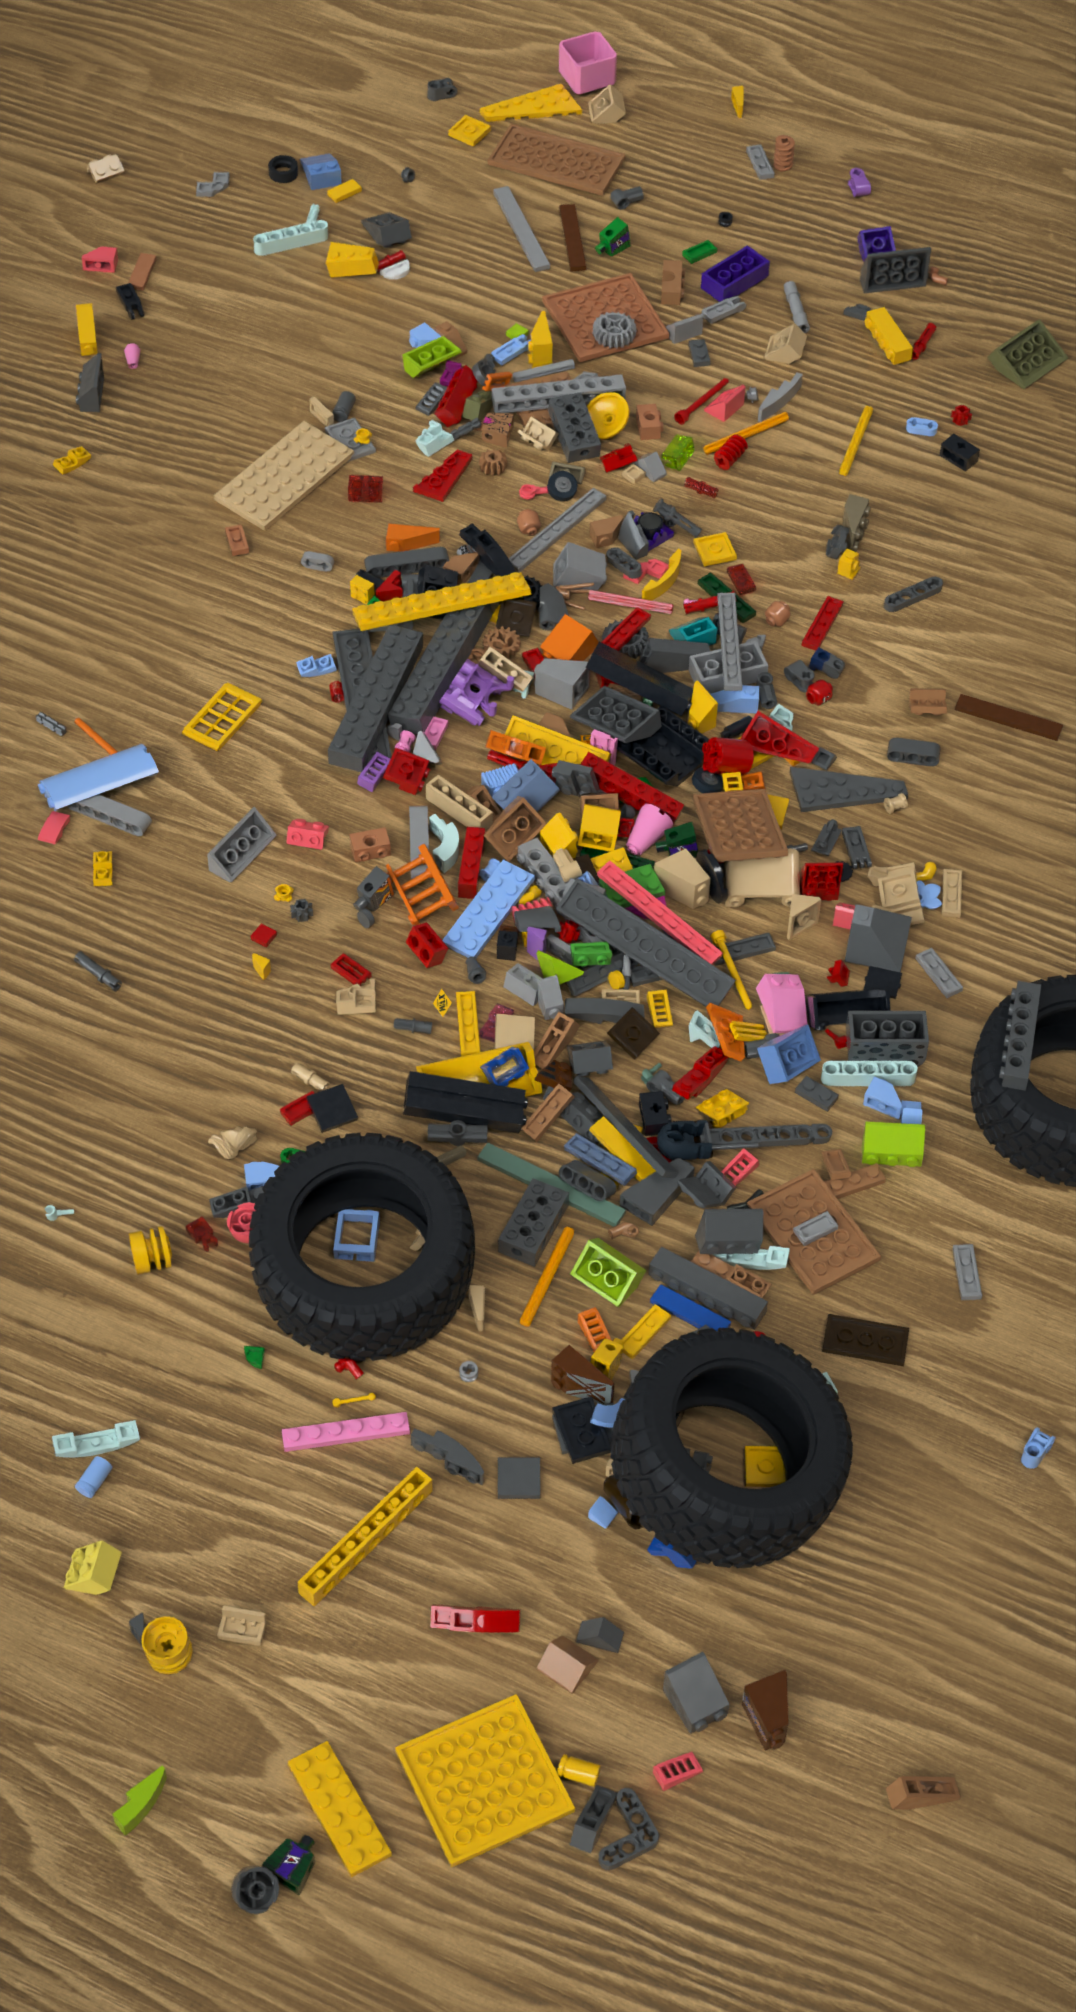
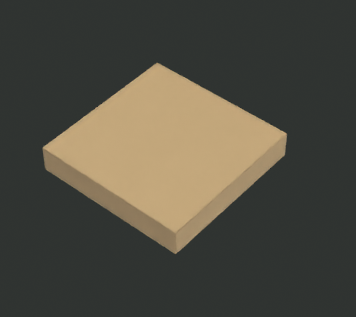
(513, 1030)

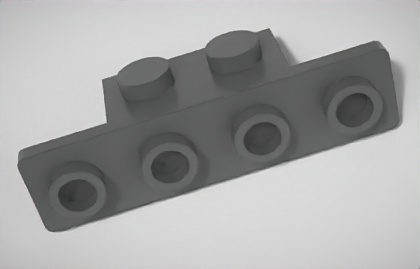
(580, 1115)

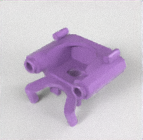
(465, 702)

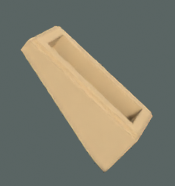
(477, 1302)

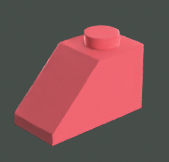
(101, 260)

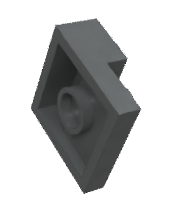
(574, 777)

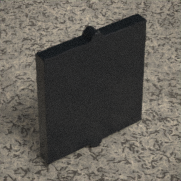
(883, 979)

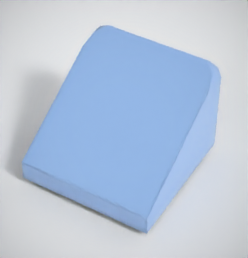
(602, 1512)

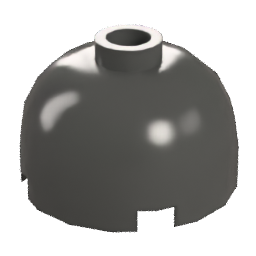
(255, 1889)

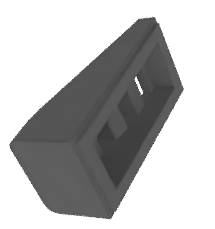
(436, 390)

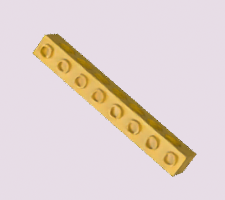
(365, 1536)

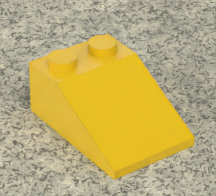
(541, 343)

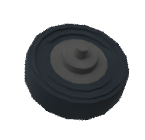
(562, 486)
(706, 781)

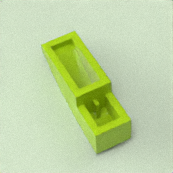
(140, 1801)

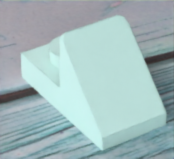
(702, 1029)

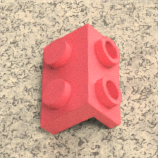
(307, 834)

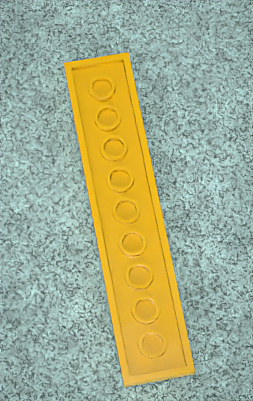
(441, 601)

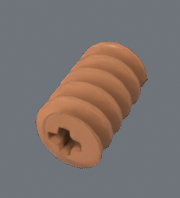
(784, 153)

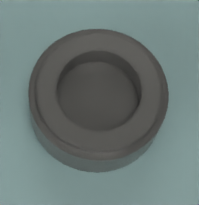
(365, 918)

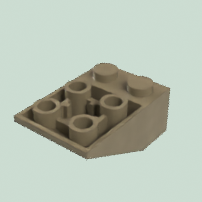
(855, 518)

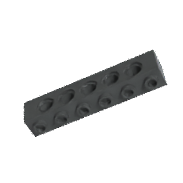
(1021, 1035)

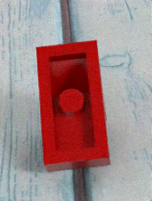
(390, 587)

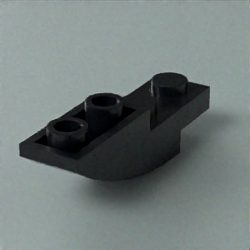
(491, 553)

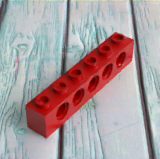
(630, 789)

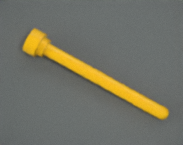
(719, 939)

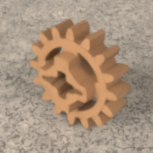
(502, 641)

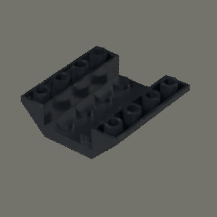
(670, 752)

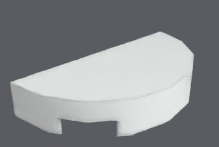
(396, 271)

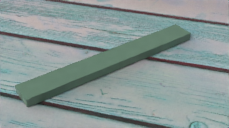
(525, 1171)

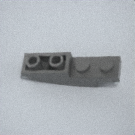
(228, 1202)
(457, 1458)

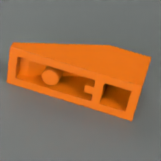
(410, 537)

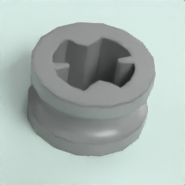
(464, 1368)

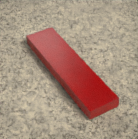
(822, 623)
(627, 629)

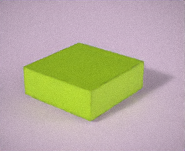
(516, 330)

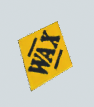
(442, 1003)

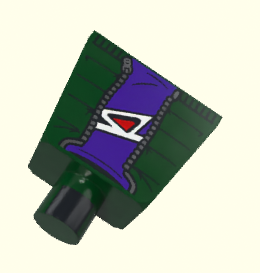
(679, 838)
(292, 1863)

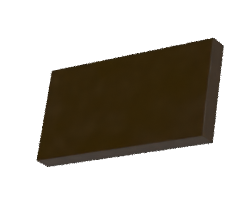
(865, 1340)

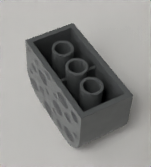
(887, 1036)

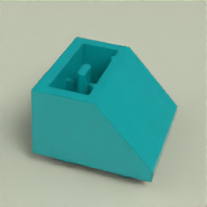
(697, 630)

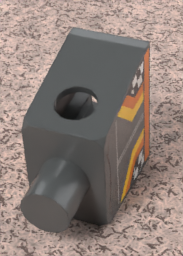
(374, 890)

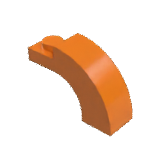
(515, 747)

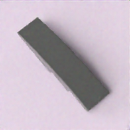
(599, 1009)

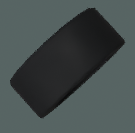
(283, 176)

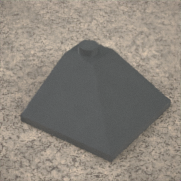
(877, 938)

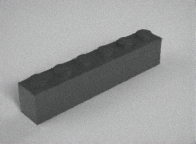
(707, 1288)

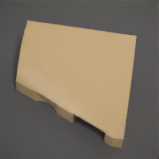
(357, 999)

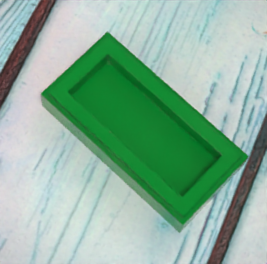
(699, 251)

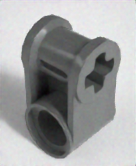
(439, 89)
(799, 675)

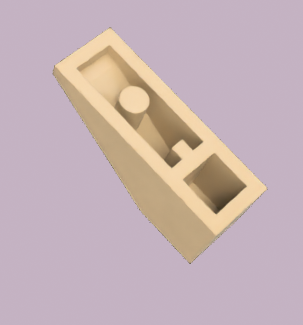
(502, 668)

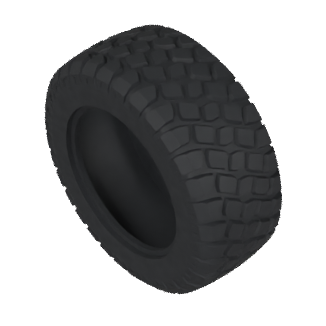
(1027, 1123)
(353, 1175)
(688, 1503)

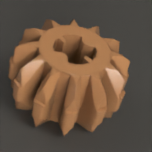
(493, 462)

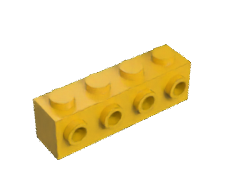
(888, 335)

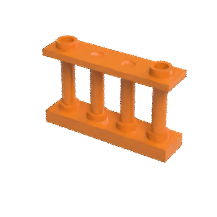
(438, 886)

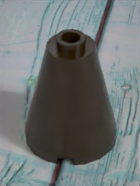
(611, 1489)

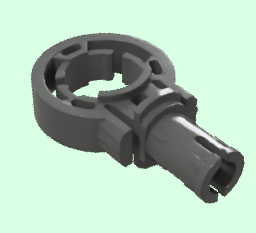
(484, 367)

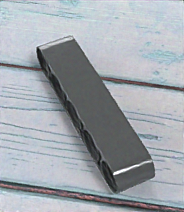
(405, 561)

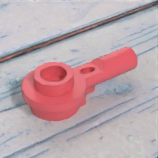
(529, 491)

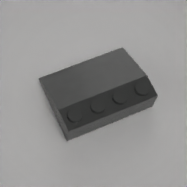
(895, 270)
(618, 715)

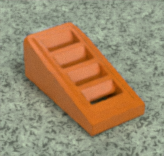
(752, 778)
(588, 1319)

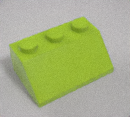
(429, 356)
(893, 1144)
(607, 1271)

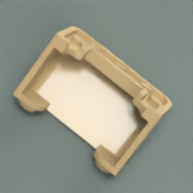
(762, 878)

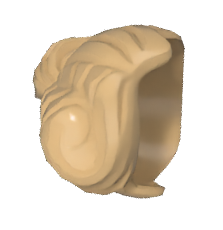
(233, 1141)

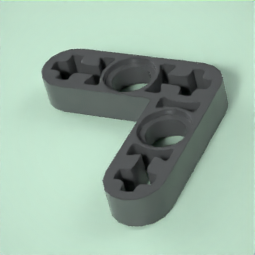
(636, 1837)

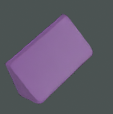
(536, 941)

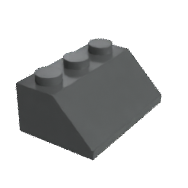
(91, 385)
(730, 1231)

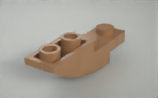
(735, 1275)

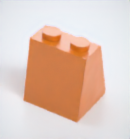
(569, 641)

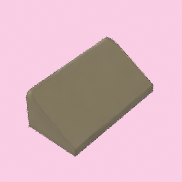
(577, 471)

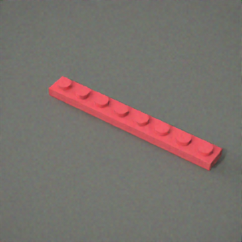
(658, 913)

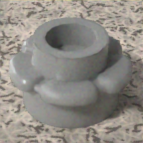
(752, 394)

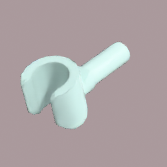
(55, 1213)

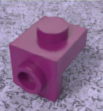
(450, 368)

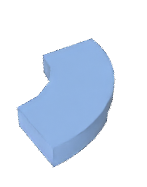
(605, 1415)

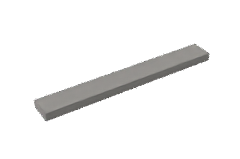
(521, 229)
(557, 529)
(729, 642)

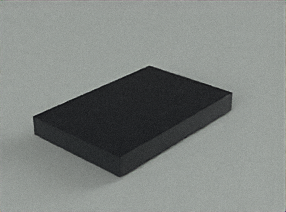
(580, 1436)

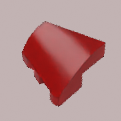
(618, 458)

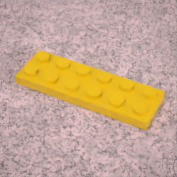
(557, 745)
(339, 1809)

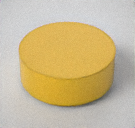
(616, 979)

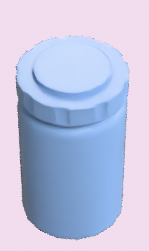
(93, 1477)

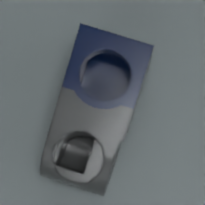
(826, 663)

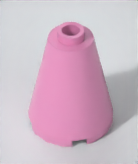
(647, 829)

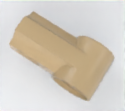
(567, 866)

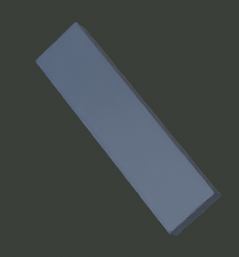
(600, 1159)

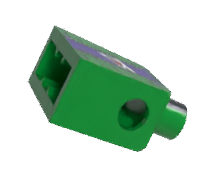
(614, 238)

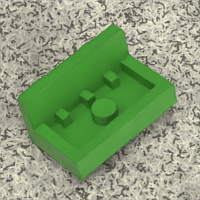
(590, 954)

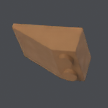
(514, 827)

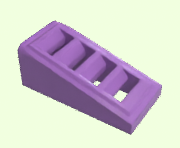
(368, 781)

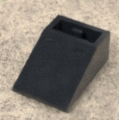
(435, 579)

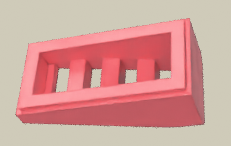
(743, 1155)
(667, 1783)

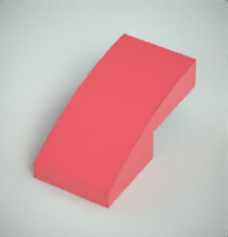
(53, 827)

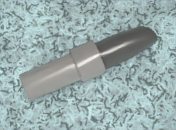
(626, 971)

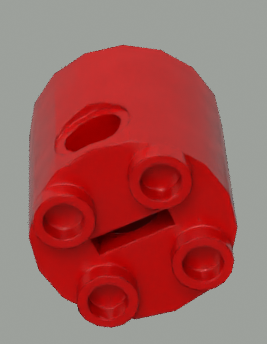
(727, 755)

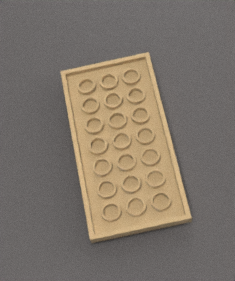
(284, 475)

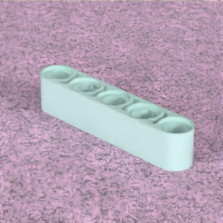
(290, 237)
(862, 1072)

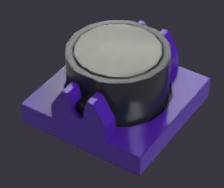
(653, 529)

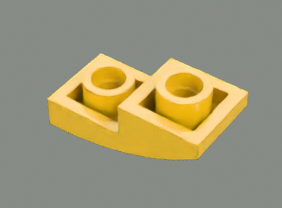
(75, 458)
(102, 868)

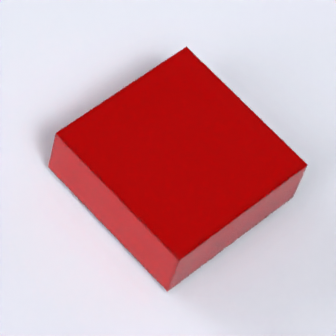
(263, 935)

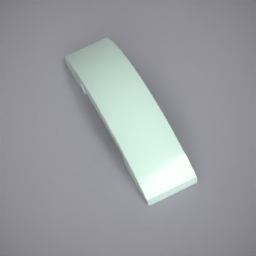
(765, 1259)
(96, 1443)

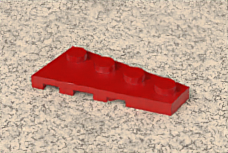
(444, 477)

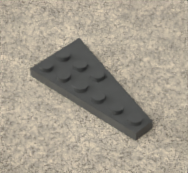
(832, 790)

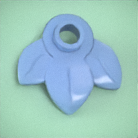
(928, 895)

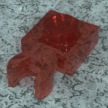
(201, 1231)

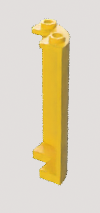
(469, 1068)

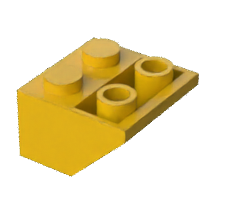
(598, 828)
(558, 835)

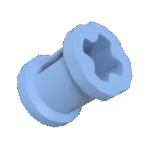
(489, 869)

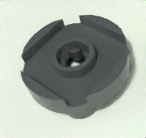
(837, 543)

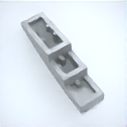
(779, 398)

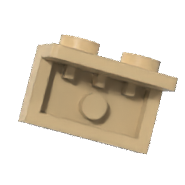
(105, 168)
(539, 434)
(242, 1625)

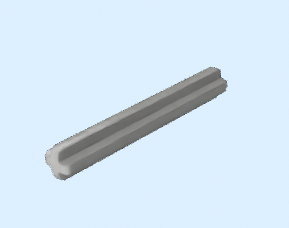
(543, 370)

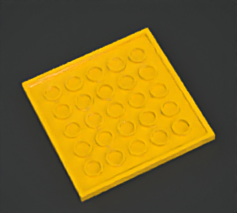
(484, 1780)

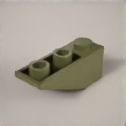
(478, 405)

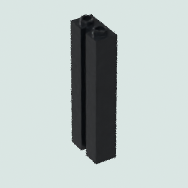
(640, 679)
(465, 1101)

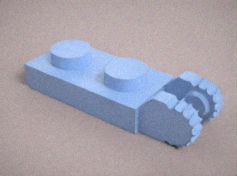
(511, 349)

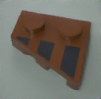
(555, 1074)

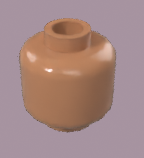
(528, 522)
(777, 613)

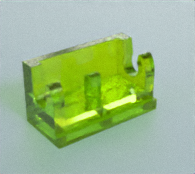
(678, 452)

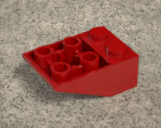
(821, 880)

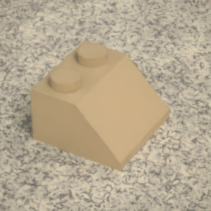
(607, 106)
(786, 345)

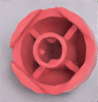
(239, 1222)

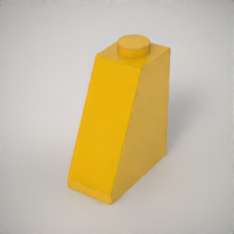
(86, 329)

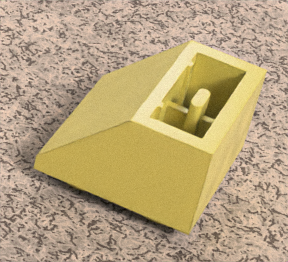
(93, 1568)

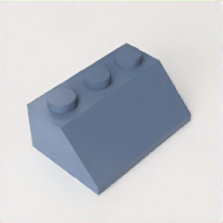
(527, 783)

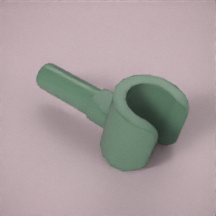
(647, 1074)

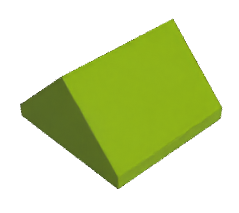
(552, 966)

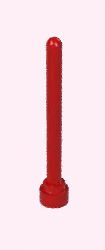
(683, 415)

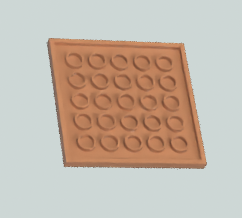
(579, 307)

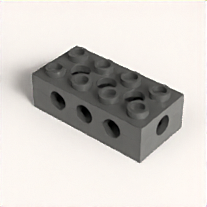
(574, 427)
(533, 1222)

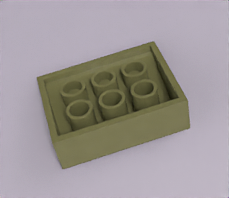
(1028, 355)

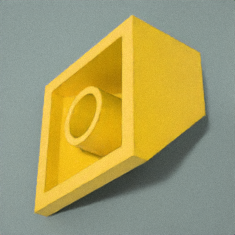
(703, 709)

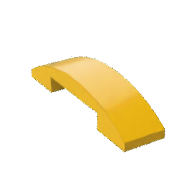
(656, 589)

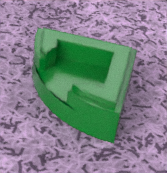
(254, 1355)

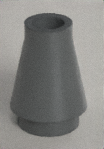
(475, 971)

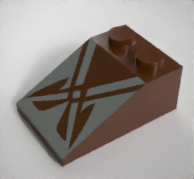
(580, 1378)

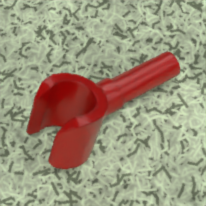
(840, 1042)

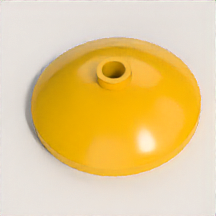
(608, 407)

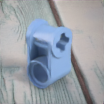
(1038, 1445)

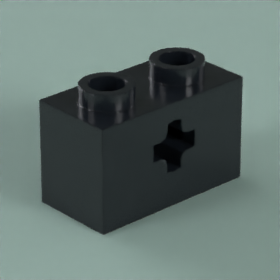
(959, 452)
(653, 1112)

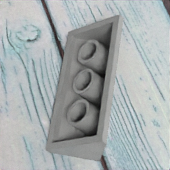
(240, 846)

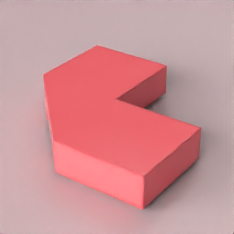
(652, 567)

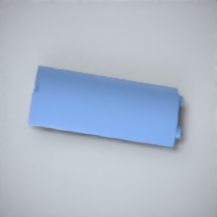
(98, 777)

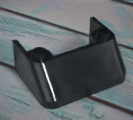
(833, 1007)

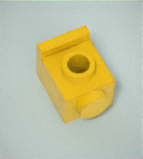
(849, 564)

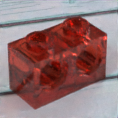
(365, 488)

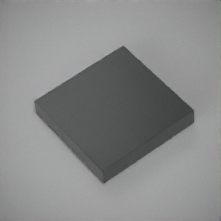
(518, 1478)

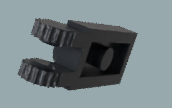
(130, 300)

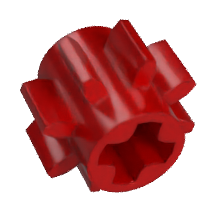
(961, 415)
(569, 931)

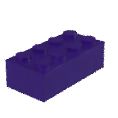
(735, 274)

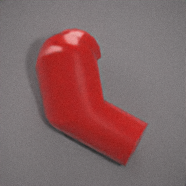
(349, 1365)

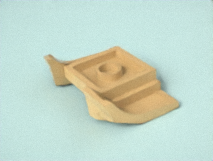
(898, 890)

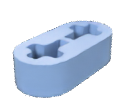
(922, 426)

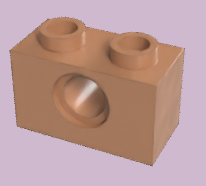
(648, 421)
(370, 844)

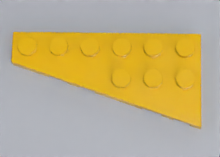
(535, 105)

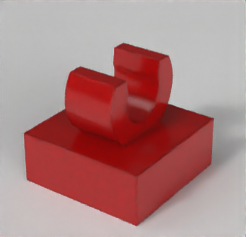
(839, 973)

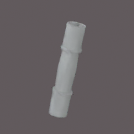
(796, 306)

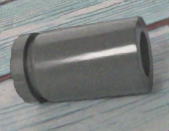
(344, 406)

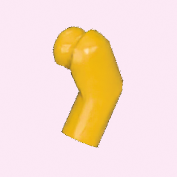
(928, 872)

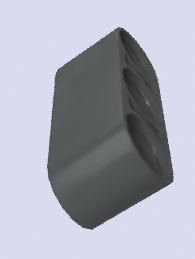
(913, 752)
(577, 1173)

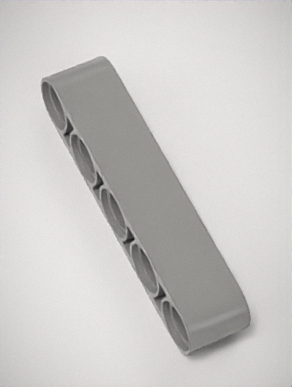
(113, 814)
(418, 835)

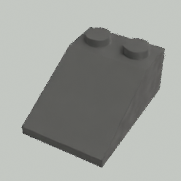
(388, 229)

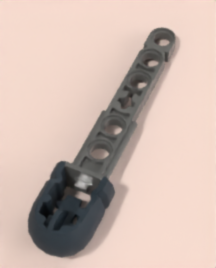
(677, 1138)

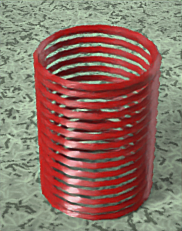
(338, 691)

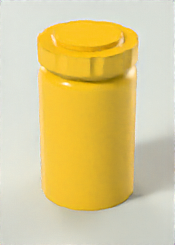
(579, 1770)

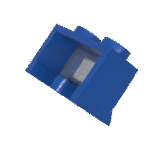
(505, 1067)

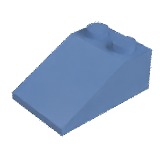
(321, 171)
(788, 1055)

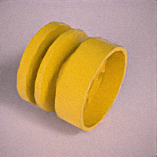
(150, 1250)
(163, 1635)

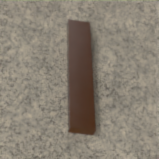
(572, 237)
(1009, 717)

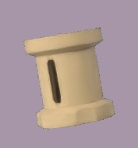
(895, 803)

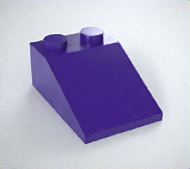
(875, 241)

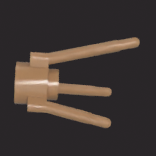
(568, 589)

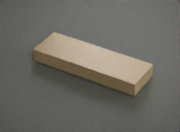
(951, 893)

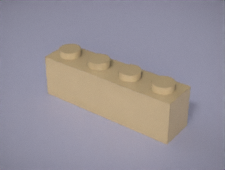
(458, 804)

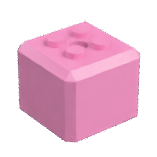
(587, 62)

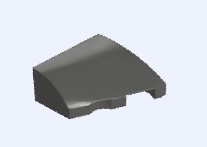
(633, 537)
(538, 918)

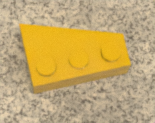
(351, 260)

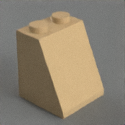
(684, 879)

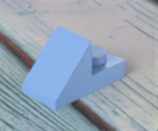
(911, 1112)

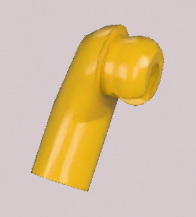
(534, 893)

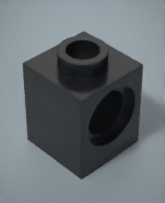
(507, 945)

